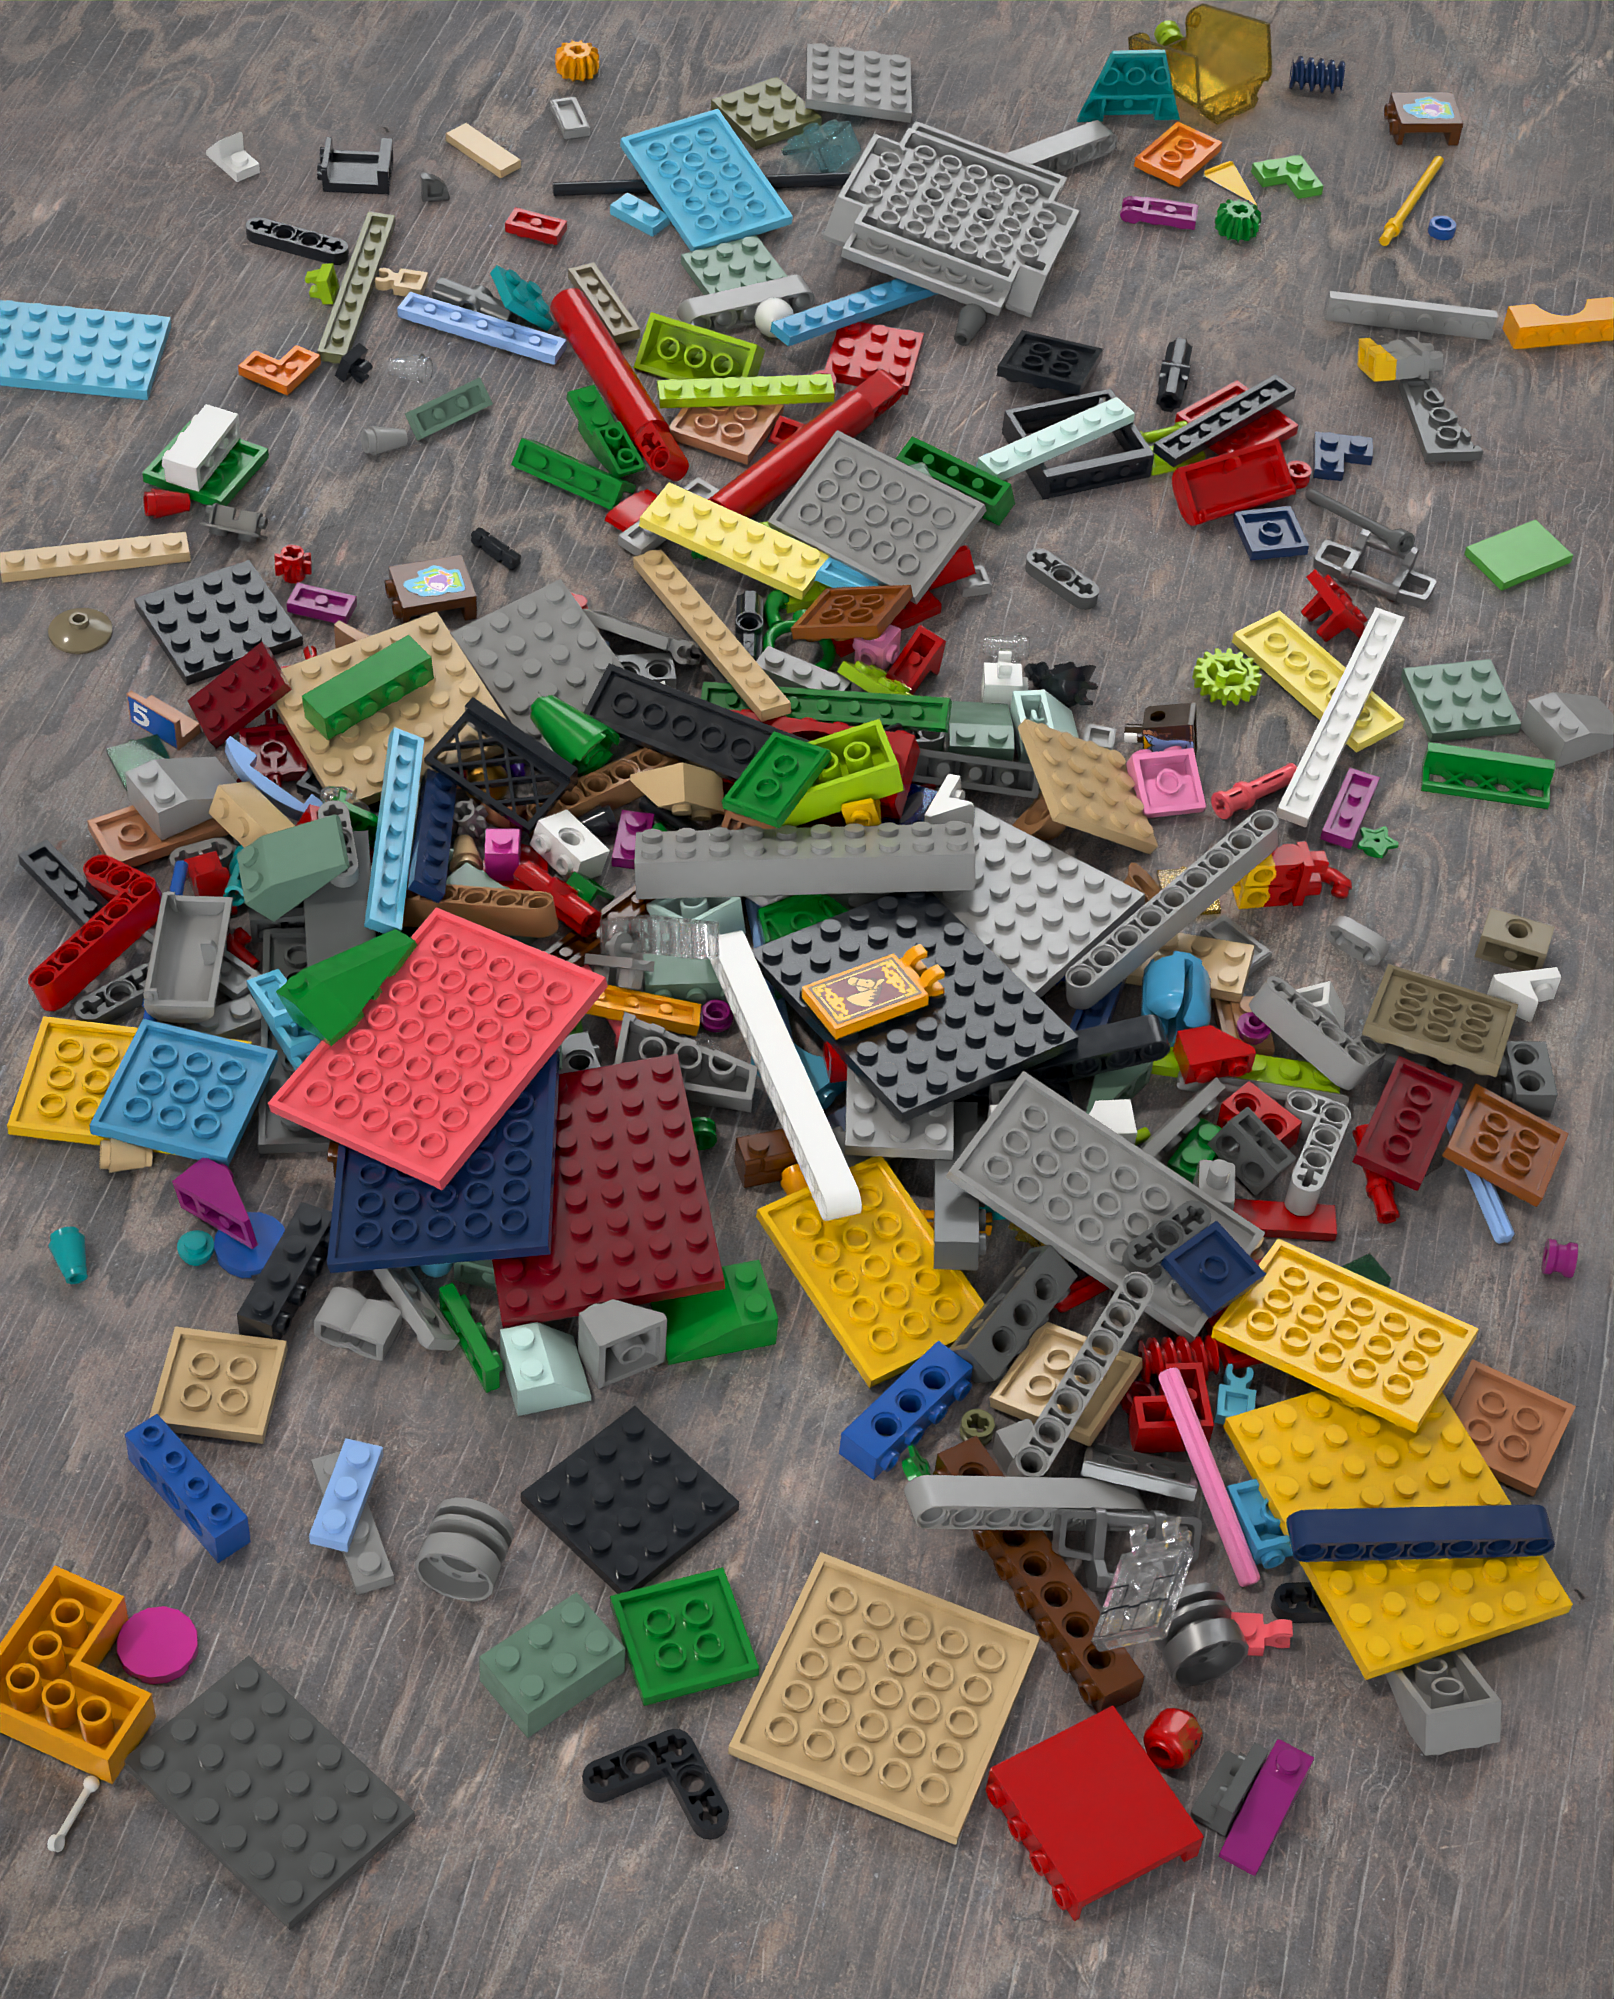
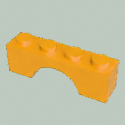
(1532, 327)

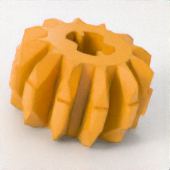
(577, 60)

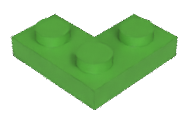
(1288, 170)

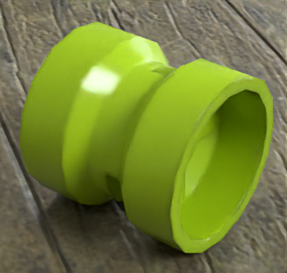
(1167, 33)

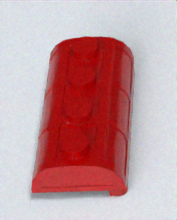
(1232, 482)

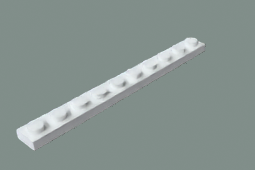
(1339, 718)

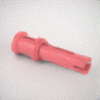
(1245, 794)

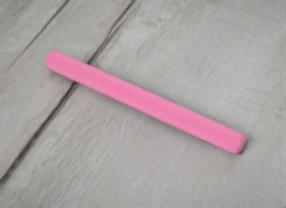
(1209, 1477)

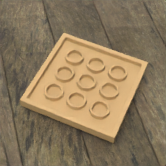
(1087, 786)

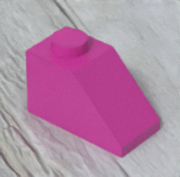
(502, 852)

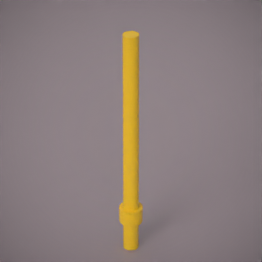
(1395, 225)

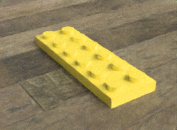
(733, 540)
(1311, 675)

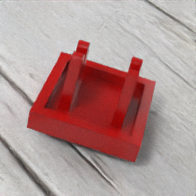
(1333, 597)

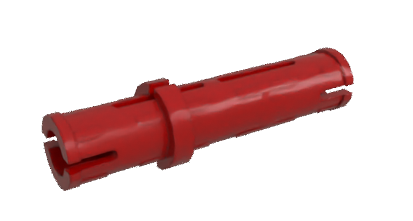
(1378, 1188)

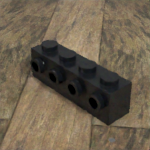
(287, 1275)

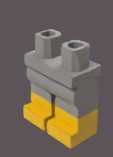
(1398, 359)

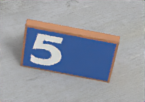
(162, 719)

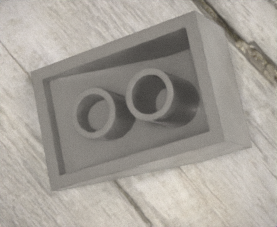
(1568, 726)
(175, 792)
(1446, 1704)

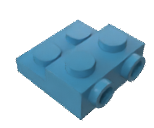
(1258, 1524)

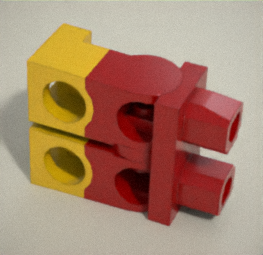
(1282, 878)

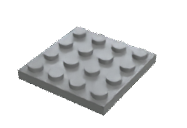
(858, 82)

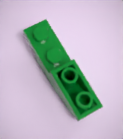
(602, 434)

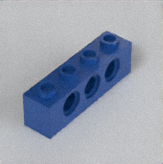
(910, 1392)
(187, 1488)

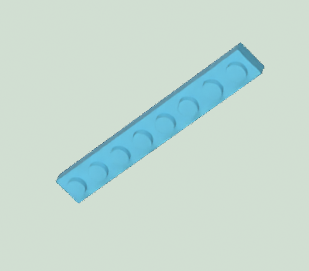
(394, 832)

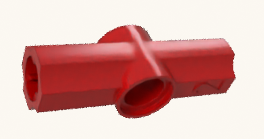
(568, 905)

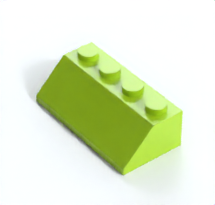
(692, 352)

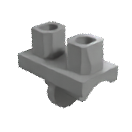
(620, 949)

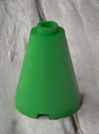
(573, 734)

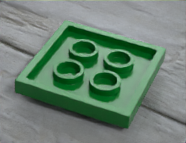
(226, 480)
(683, 1636)

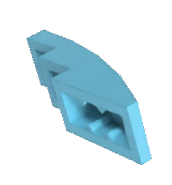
(293, 1039)

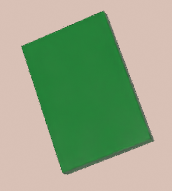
(776, 779)

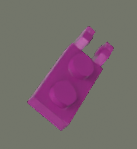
(1158, 212)

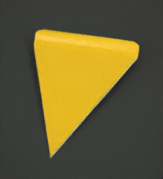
(1229, 178)

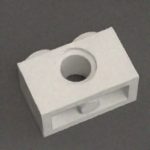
(569, 846)

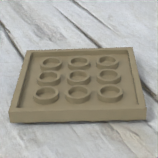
(1440, 1020)

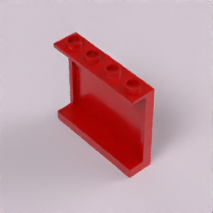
(1091, 1810)

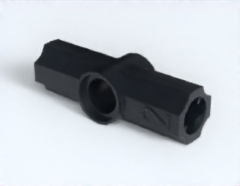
(1174, 375)
(750, 622)

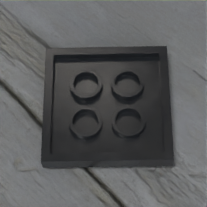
(1049, 363)

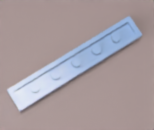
(482, 328)

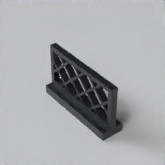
(523, 750)

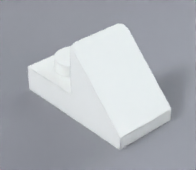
(232, 158)
(950, 804)
(1526, 989)

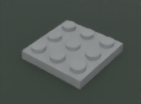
(876, 1132)

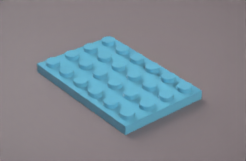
(706, 180)
(80, 349)

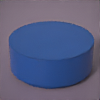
(1442, 228)

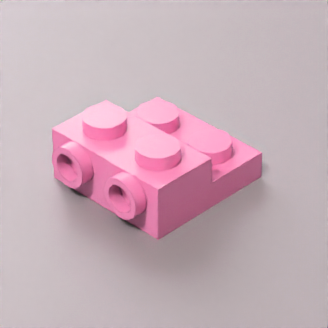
(1167, 781)

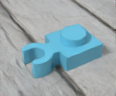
(1235, 1395)

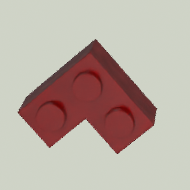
(1151, 1419)

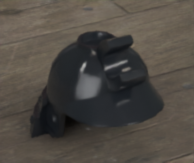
(1064, 682)

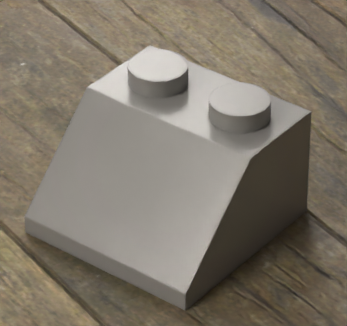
(620, 1340)

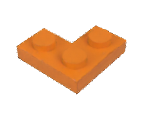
(280, 374)

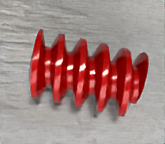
(1156, 1354)

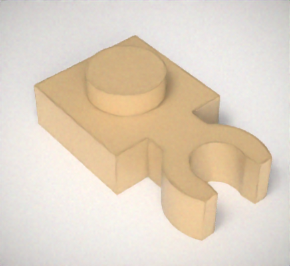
(402, 282)

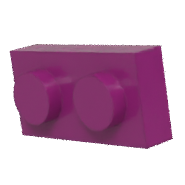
(321, 603)
(624, 846)

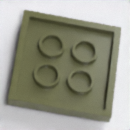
(765, 112)

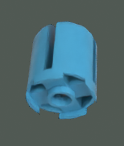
(1177, 992)

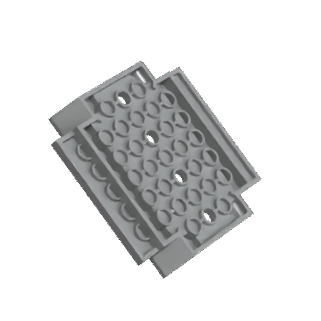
(944, 243)

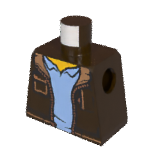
(1165, 727)

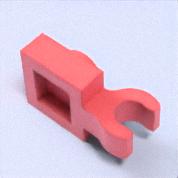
(1260, 1635)

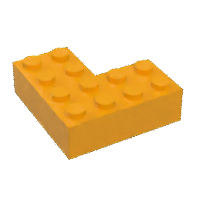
(52, 1682)

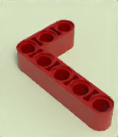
(130, 912)

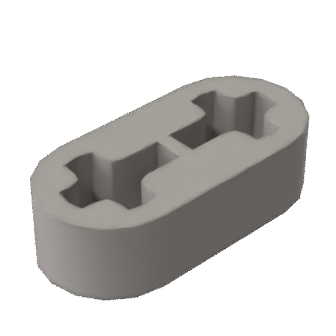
(220, 845)
(1357, 940)

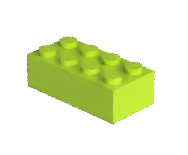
(859, 770)

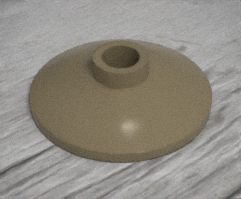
(80, 630)

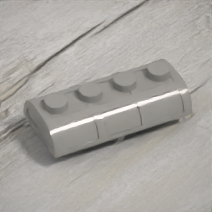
(187, 957)

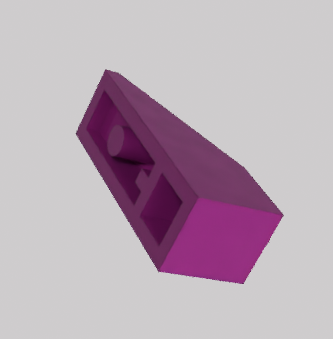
(211, 1195)
(1266, 1807)

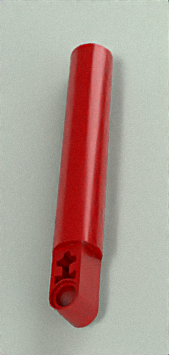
(618, 383)
(791, 458)

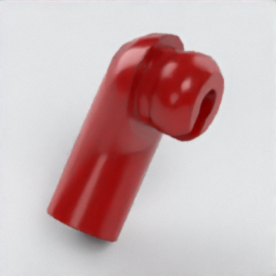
(1340, 882)

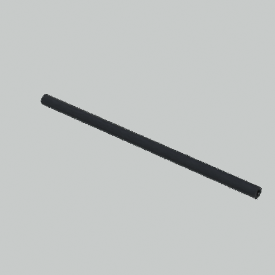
(638, 185)

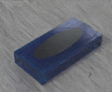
(916, 806)

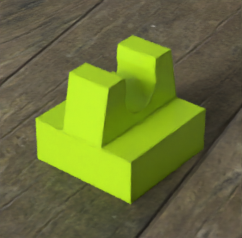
(326, 283)

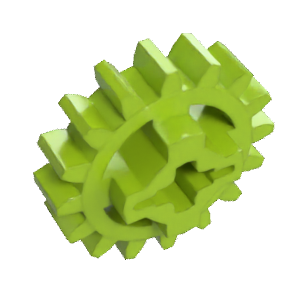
(1226, 676)

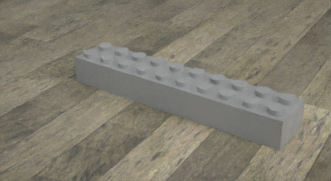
(804, 860)

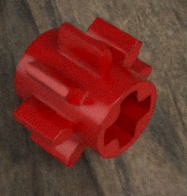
(293, 564)

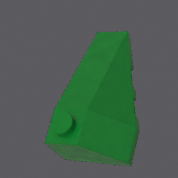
(333, 992)

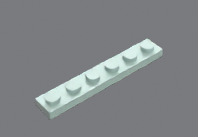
(1056, 439)

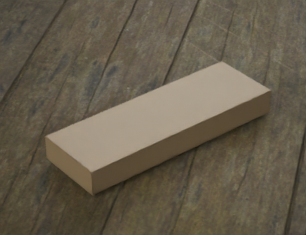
(483, 150)

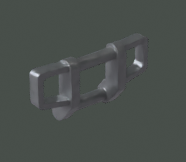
(1353, 556)
(1095, 1537)

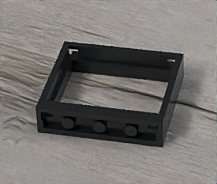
(1084, 475)

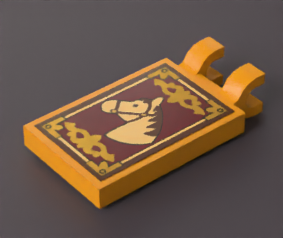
(874, 992)

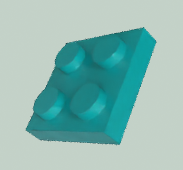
(522, 297)

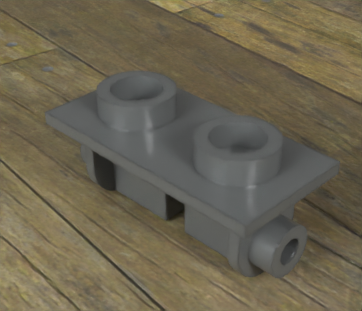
(248, 524)

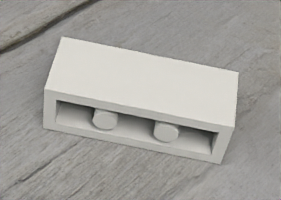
(201, 447)

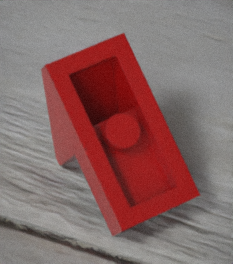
(918, 657)
(208, 876)

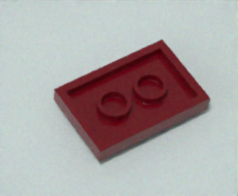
(239, 694)

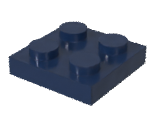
(1270, 533)
(1213, 1269)

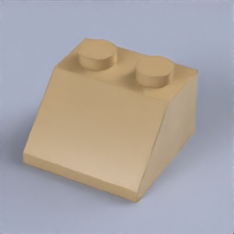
(683, 790)

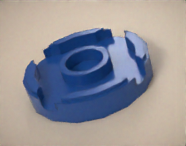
(239, 1258)

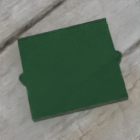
(135, 753)

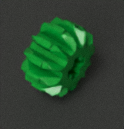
(1238, 220)

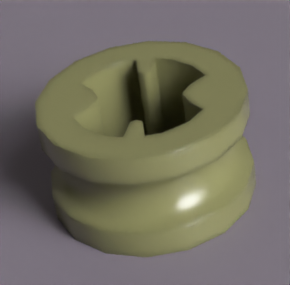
(983, 1420)

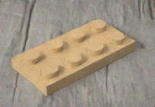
(1225, 961)

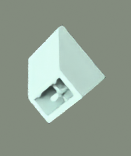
(1040, 708)

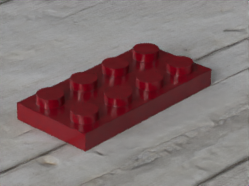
(1407, 1123)

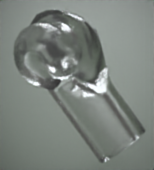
(329, 791)

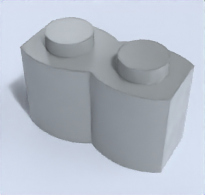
(358, 1323)

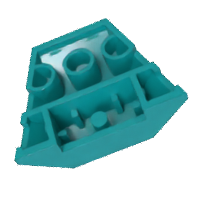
(1132, 85)

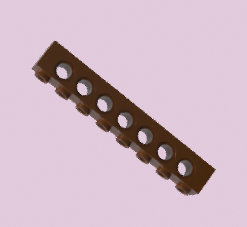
(1101, 1688)

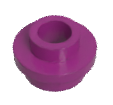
(716, 1016)
(1252, 1029)

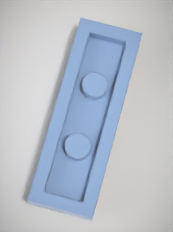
(346, 1495)

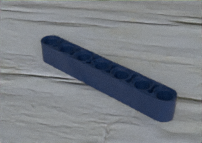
(1419, 1533)

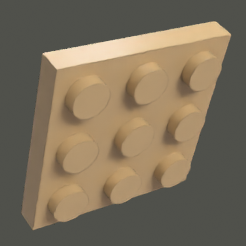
(1041, 1368)
(219, 1384)

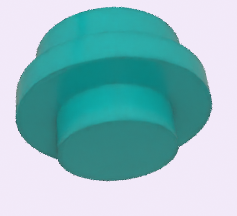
(195, 1247)

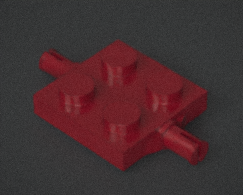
(275, 750)

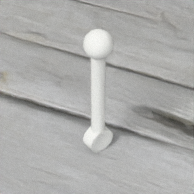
(57, 1841)

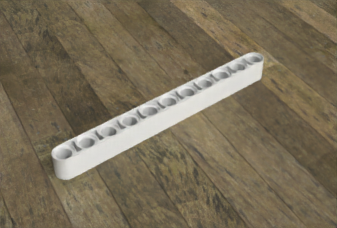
(786, 1079)

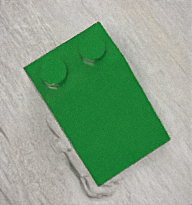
(723, 1319)

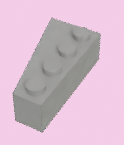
(707, 1074)

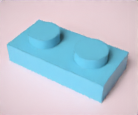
(639, 214)

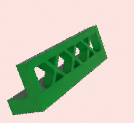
(570, 473)
(1486, 770)

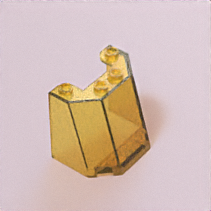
(1217, 62)

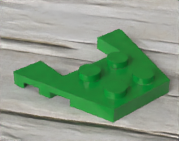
(795, 914)

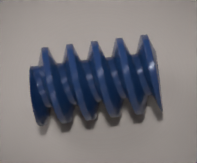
(1317, 74)

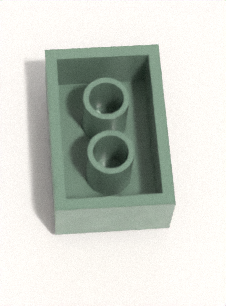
(552, 1664)

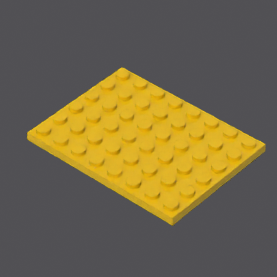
(1403, 1611)

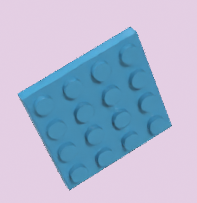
(184, 1092)

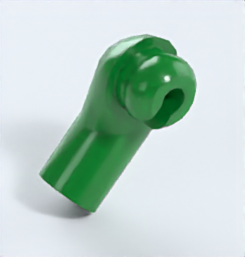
(772, 605)

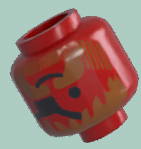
(1173, 1738)

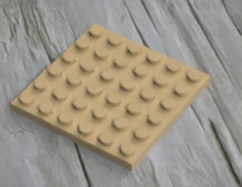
(359, 754)
(885, 1697)

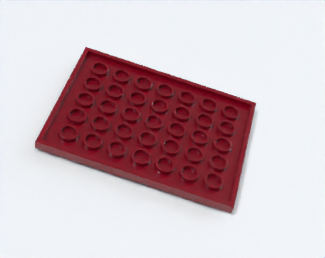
(624, 1200)

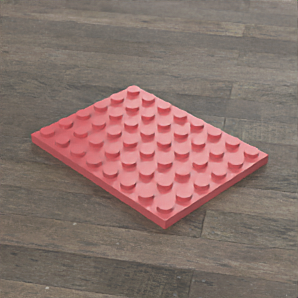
(440, 1049)

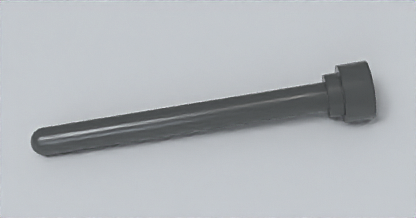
(1398, 539)

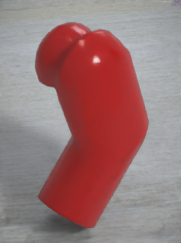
(236, 945)

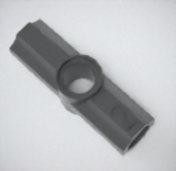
(475, 299)

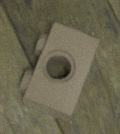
(1514, 941)

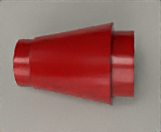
(165, 503)

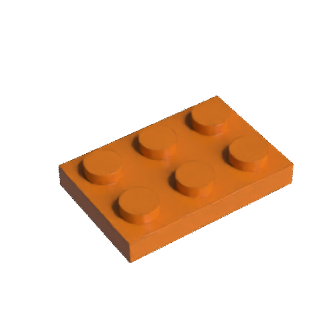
(1178, 154)

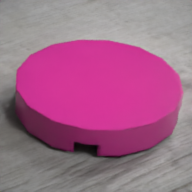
(157, 1645)

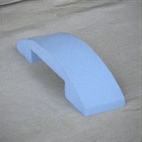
(243, 763)

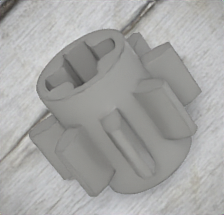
(469, 819)

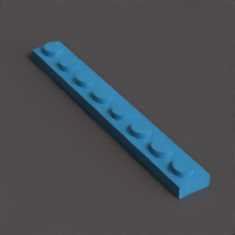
(847, 311)

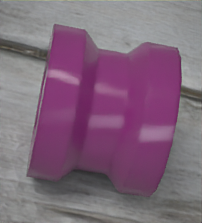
(1559, 1258)

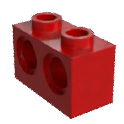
(1273, 1115)

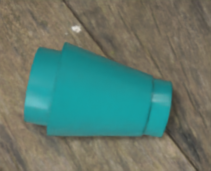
(69, 1253)

